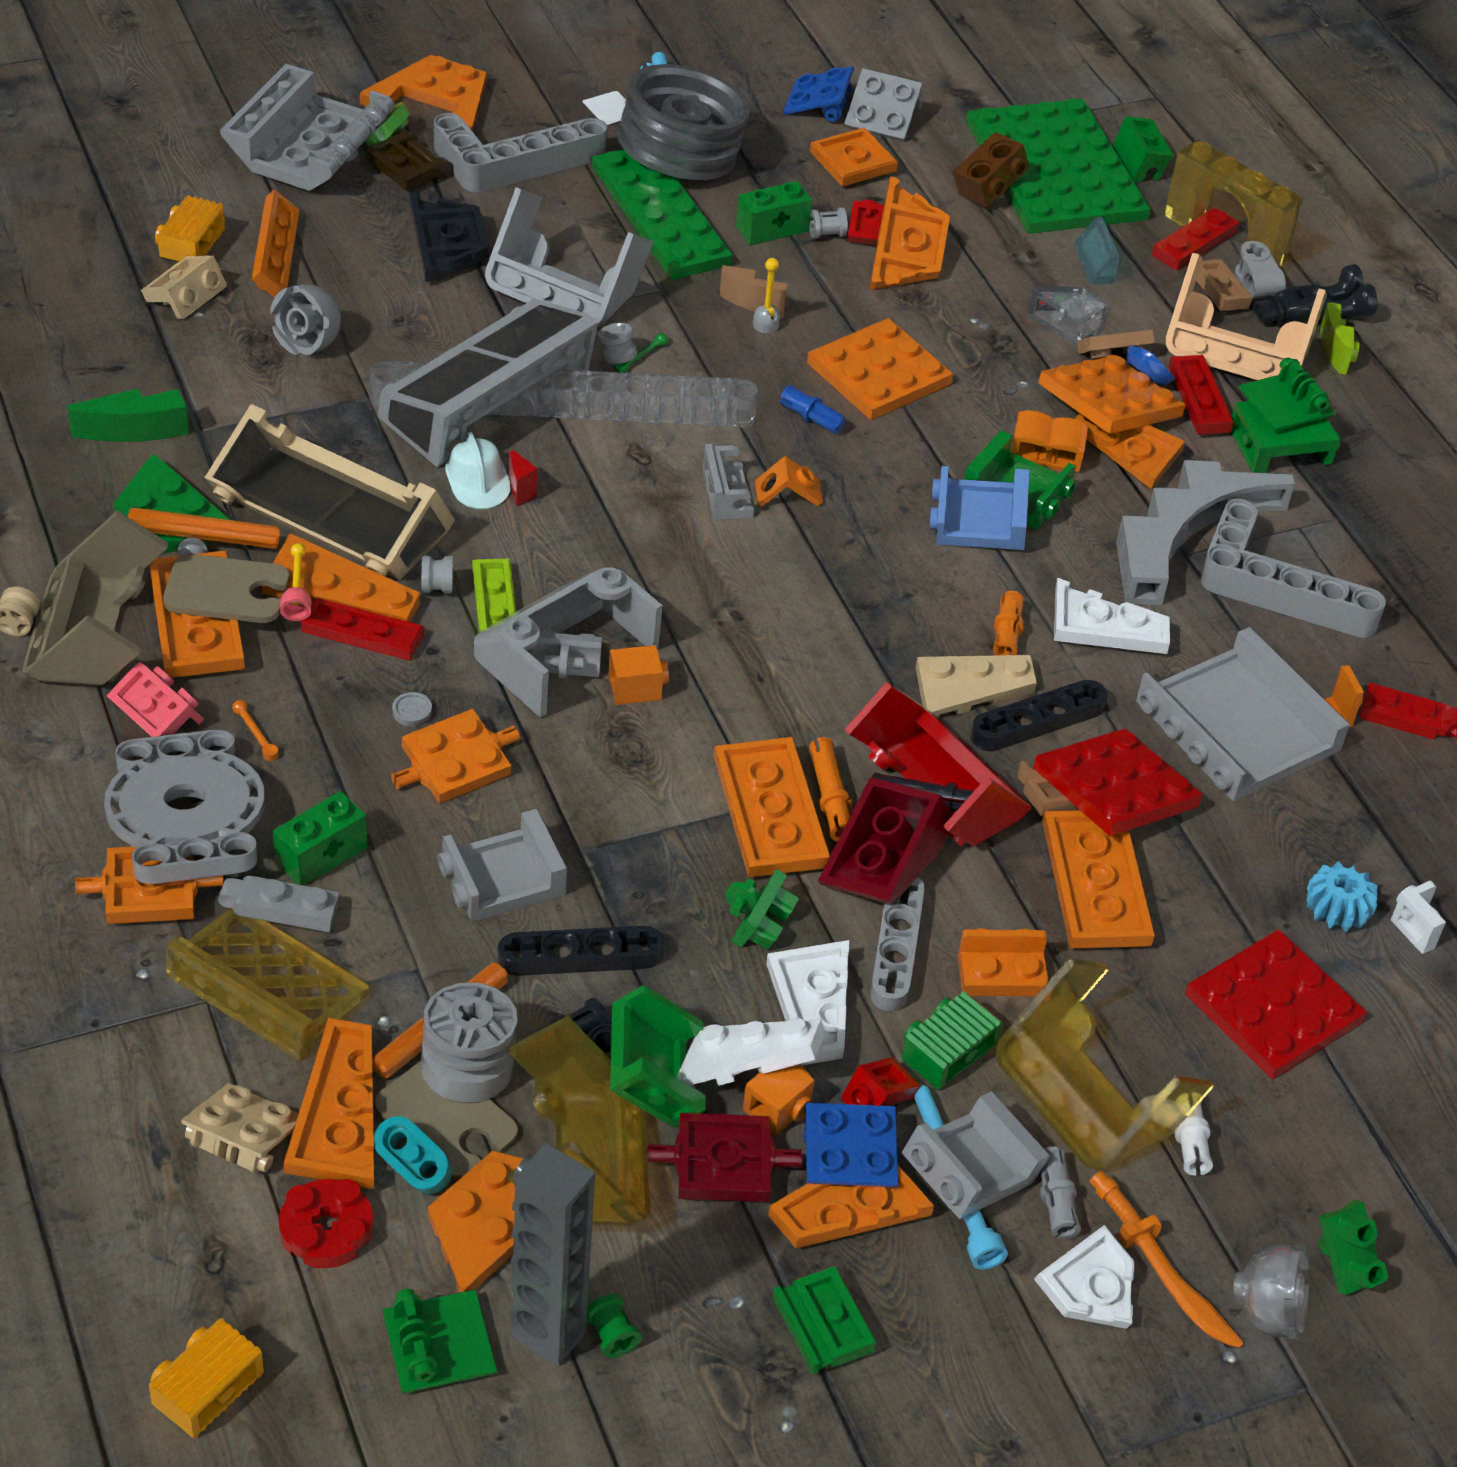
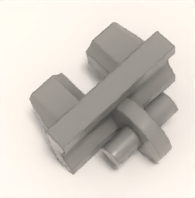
(569, 653)

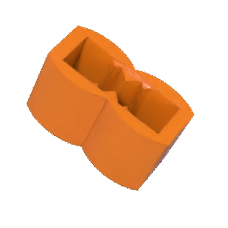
(1049, 440)

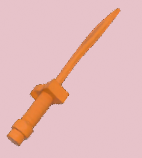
(1143, 1233)

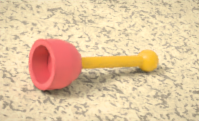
(296, 602)

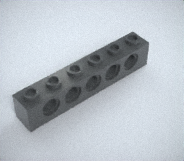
(551, 1252)

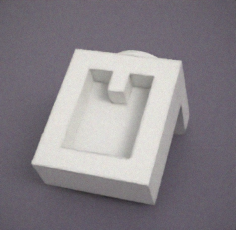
(1417, 918)

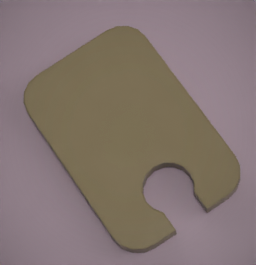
(223, 588)
(446, 1119)

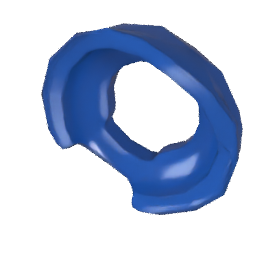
(1148, 363)

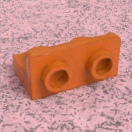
(1002, 962)

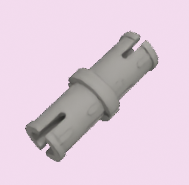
(1059, 1195)

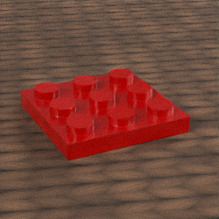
(1117, 781)
(1275, 1003)

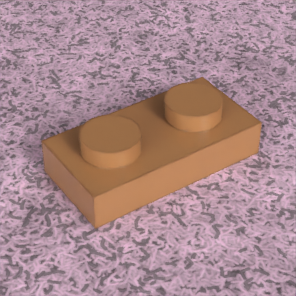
(1223, 286)
(1102, 345)

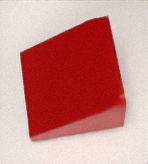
(522, 478)

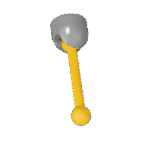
(767, 317)

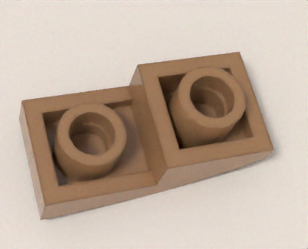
(745, 291)

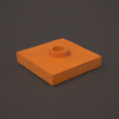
(853, 156)

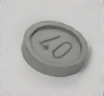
(412, 709)

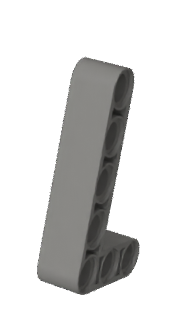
(516, 158)
(1284, 586)

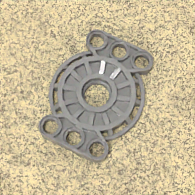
(174, 834)

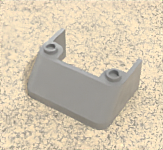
(520, 268)
(506, 644)

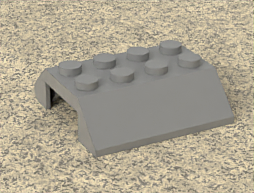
(298, 134)

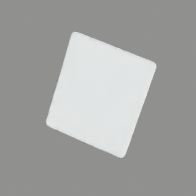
(607, 106)

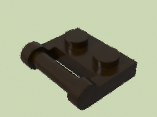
(407, 161)

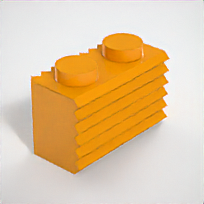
(190, 229)
(205, 1377)

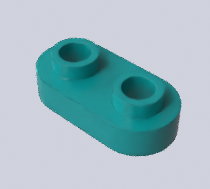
(415, 1156)

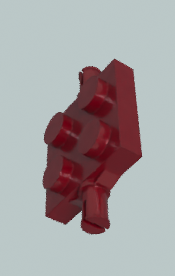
(724, 1157)

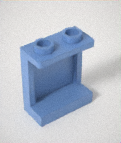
(980, 511)

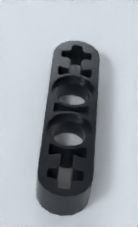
(1042, 719)
(581, 956)

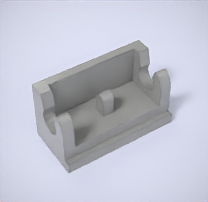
(726, 483)

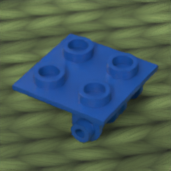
(821, 90)
(851, 1145)

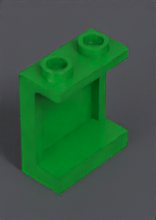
(1260, 442)
(1045, 486)
(648, 1053)

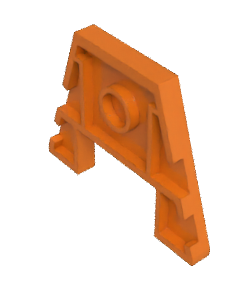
(436, 83)

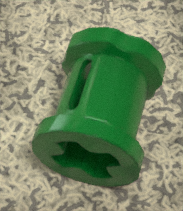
(613, 1326)

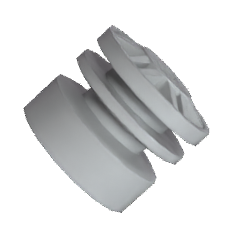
(468, 1042)

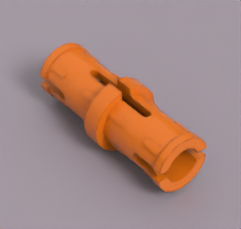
(1008, 623)

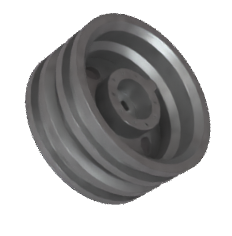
(683, 122)

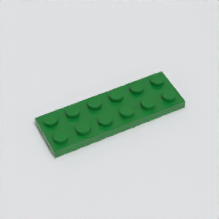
(662, 213)

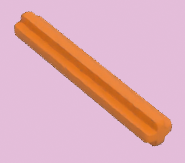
(206, 528)
(409, 1043)

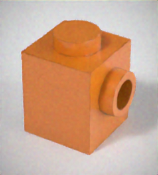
(637, 674)
(780, 1096)

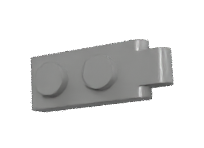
(280, 902)

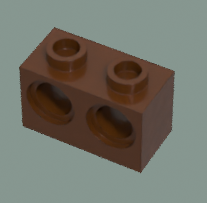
(991, 169)

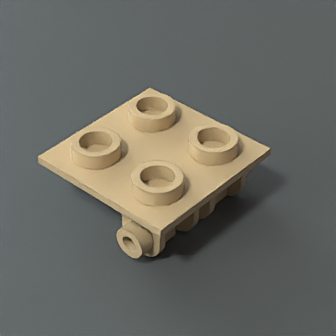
(240, 1126)

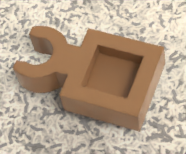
(1041, 793)

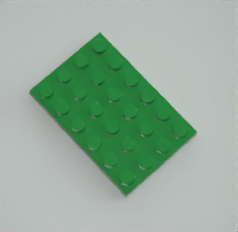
(1070, 164)

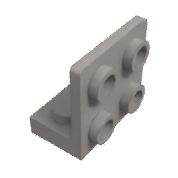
(884, 104)

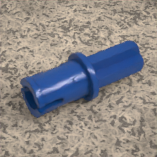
(812, 409)

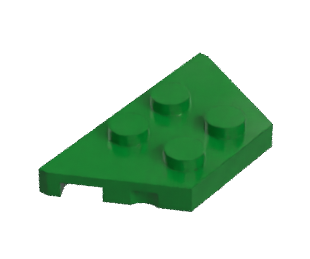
(162, 489)

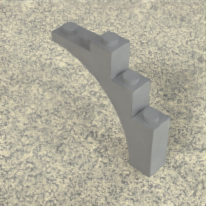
(1176, 514)

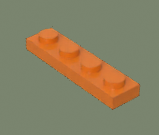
(275, 244)

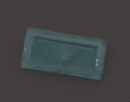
(1097, 253)

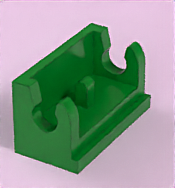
(1142, 148)

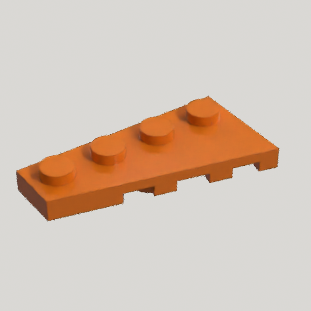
(345, 582)
(336, 1114)

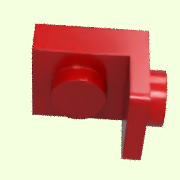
(865, 222)
(880, 1084)

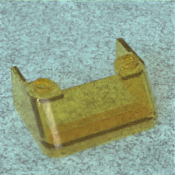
(1067, 1089)
(589, 1118)

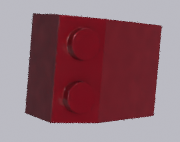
(887, 841)

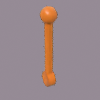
(270, 751)

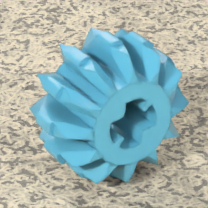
(1341, 896)

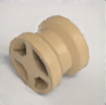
(17, 610)

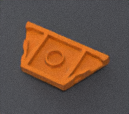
(908, 239)
(477, 1220)

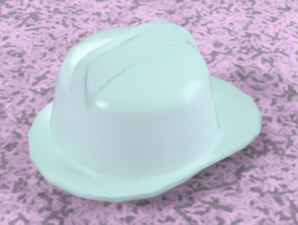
(477, 473)

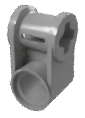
(1259, 271)

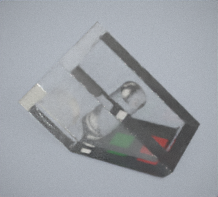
(1068, 311)

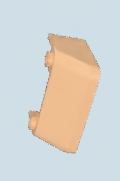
(1230, 351)

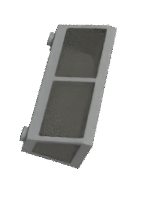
(485, 372)

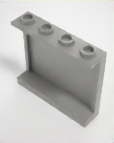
(1244, 717)

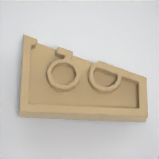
(964, 681)

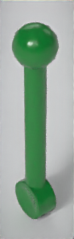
(660, 340)

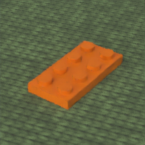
(193, 642)
(770, 807)
(1096, 883)

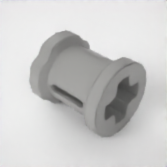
(828, 223)

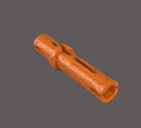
(835, 800)

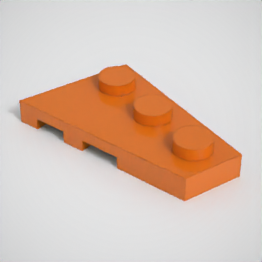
(1139, 450)
(836, 1211)

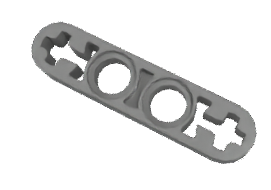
(900, 941)

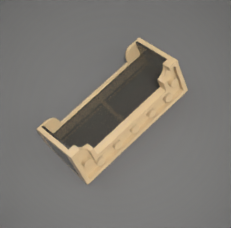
(328, 496)

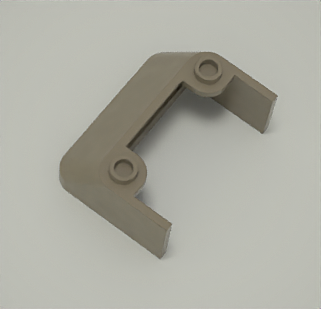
(82, 604)

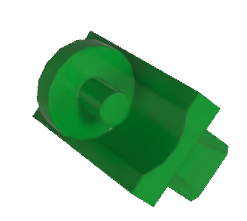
(771, 898)
(1351, 1248)

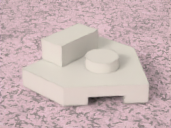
(1092, 1281)

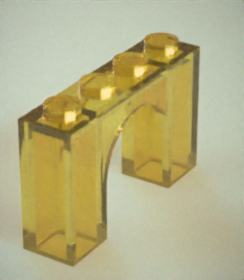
(1269, 206)

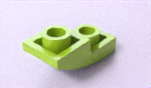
(1338, 339)

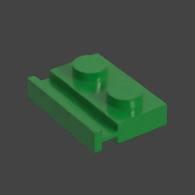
(824, 1320)

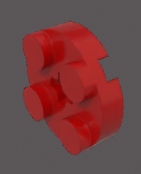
(325, 1199)

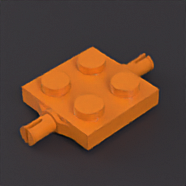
(455, 756)
(136, 901)

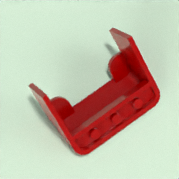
(927, 750)

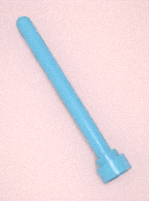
(984, 1245)

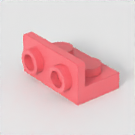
(151, 701)

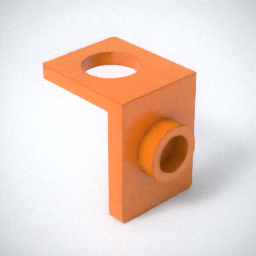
(789, 475)
(1346, 695)

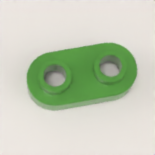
(391, 124)

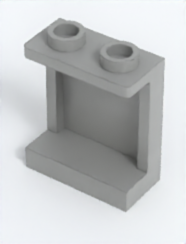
(504, 869)
(976, 1156)

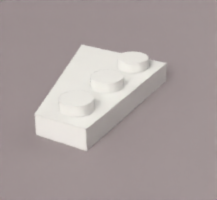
(1097, 622)
(814, 986)
(728, 1050)

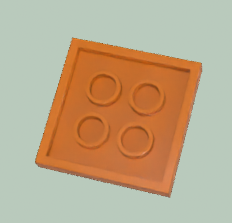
(879, 368)
(1111, 394)

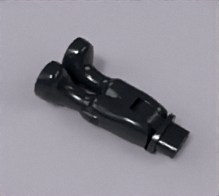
(1297, 301)

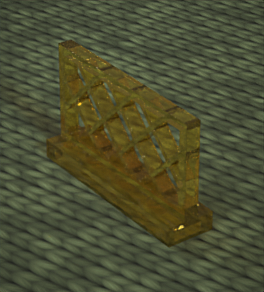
(244, 997)

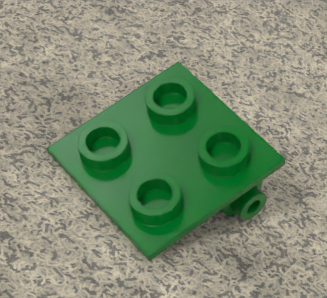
(1288, 397)
(437, 1340)

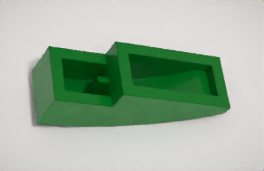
(129, 417)

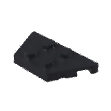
(447, 235)

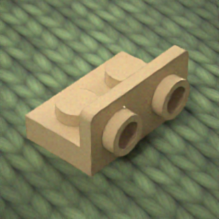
(187, 285)

